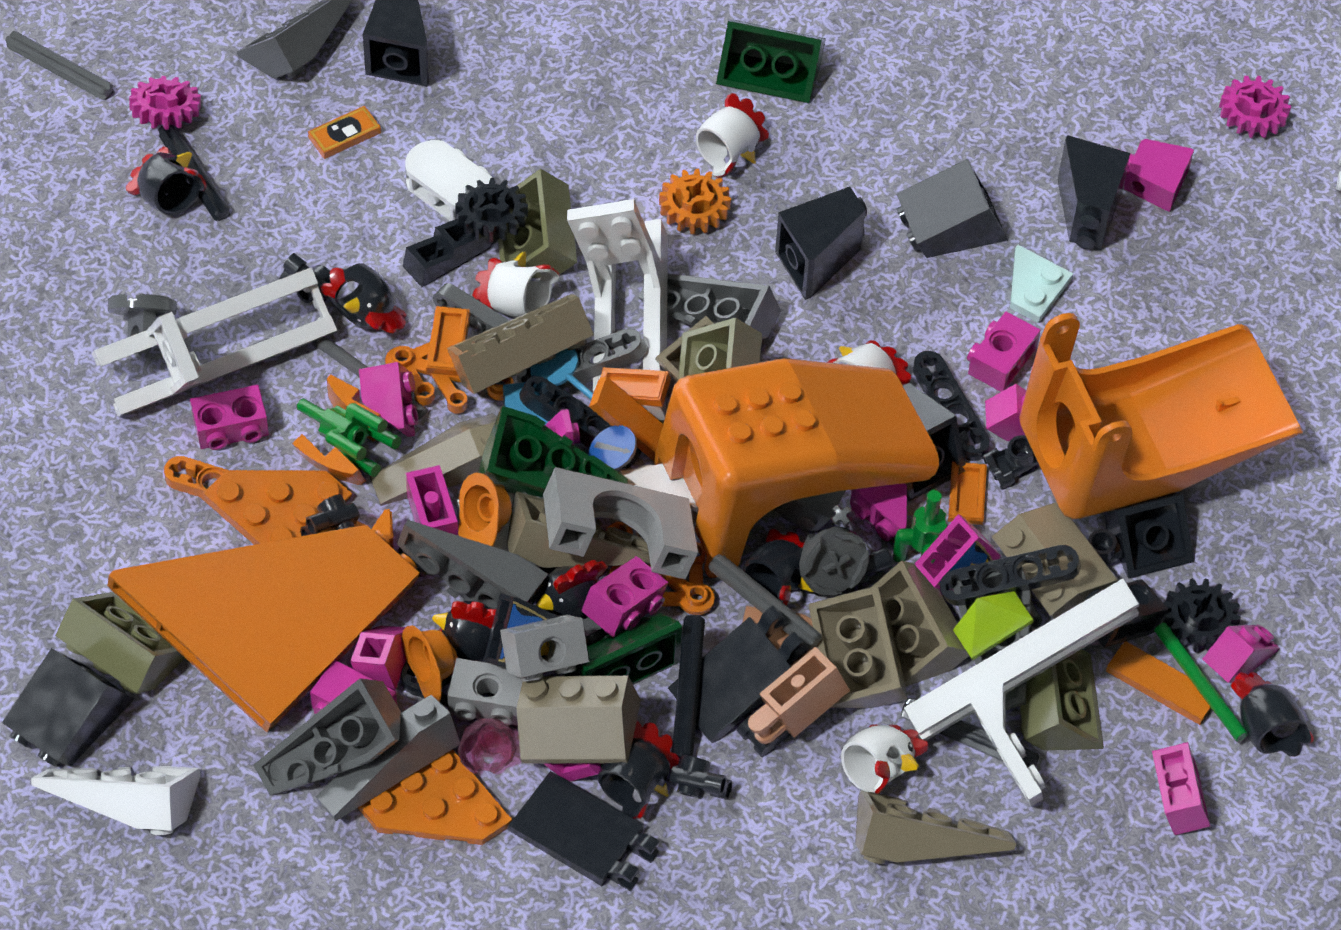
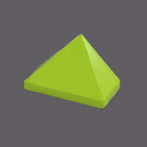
(991, 622)

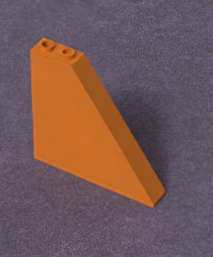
(270, 612)

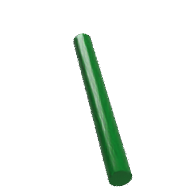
(1201, 682)

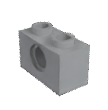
(524, 643)
(475, 678)

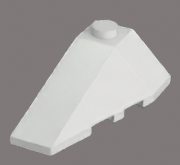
(146, 800)

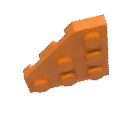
(271, 502)
(439, 805)

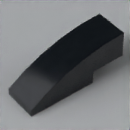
(442, 252)

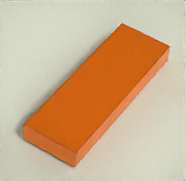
(621, 409)
(1158, 681)

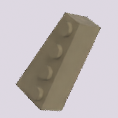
(520, 343)

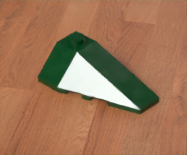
(525, 452)

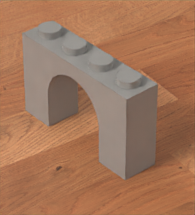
(661, 518)

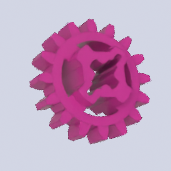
(165, 102)
(1255, 106)

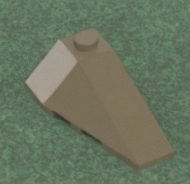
(455, 450)
(530, 539)
(899, 834)

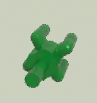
(349, 430)
(926, 527)

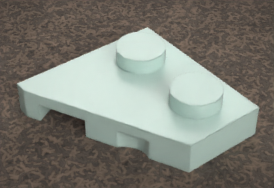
(1036, 284)

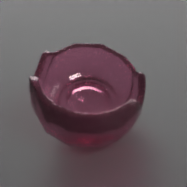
(487, 739)

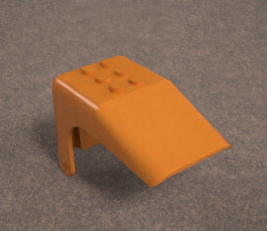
(1150, 420)
(784, 435)

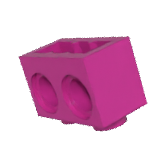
(227, 414)
(625, 597)
(1181, 788)

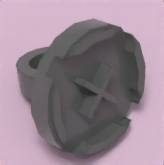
(141, 311)
(833, 560)

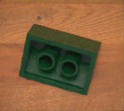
(770, 60)
(635, 653)

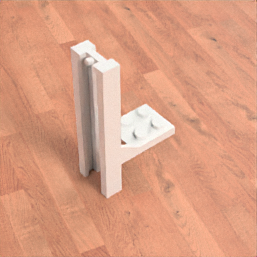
(618, 235)
(184, 365)
(985, 685)

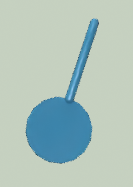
(561, 370)

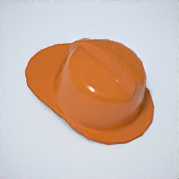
(483, 509)
(429, 657)

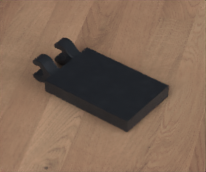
(740, 670)
(583, 832)

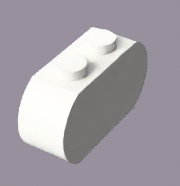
(439, 174)

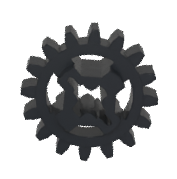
(491, 210)
(1192, 602)

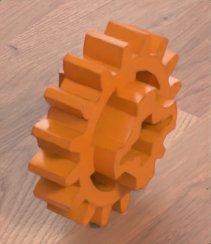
(699, 199)

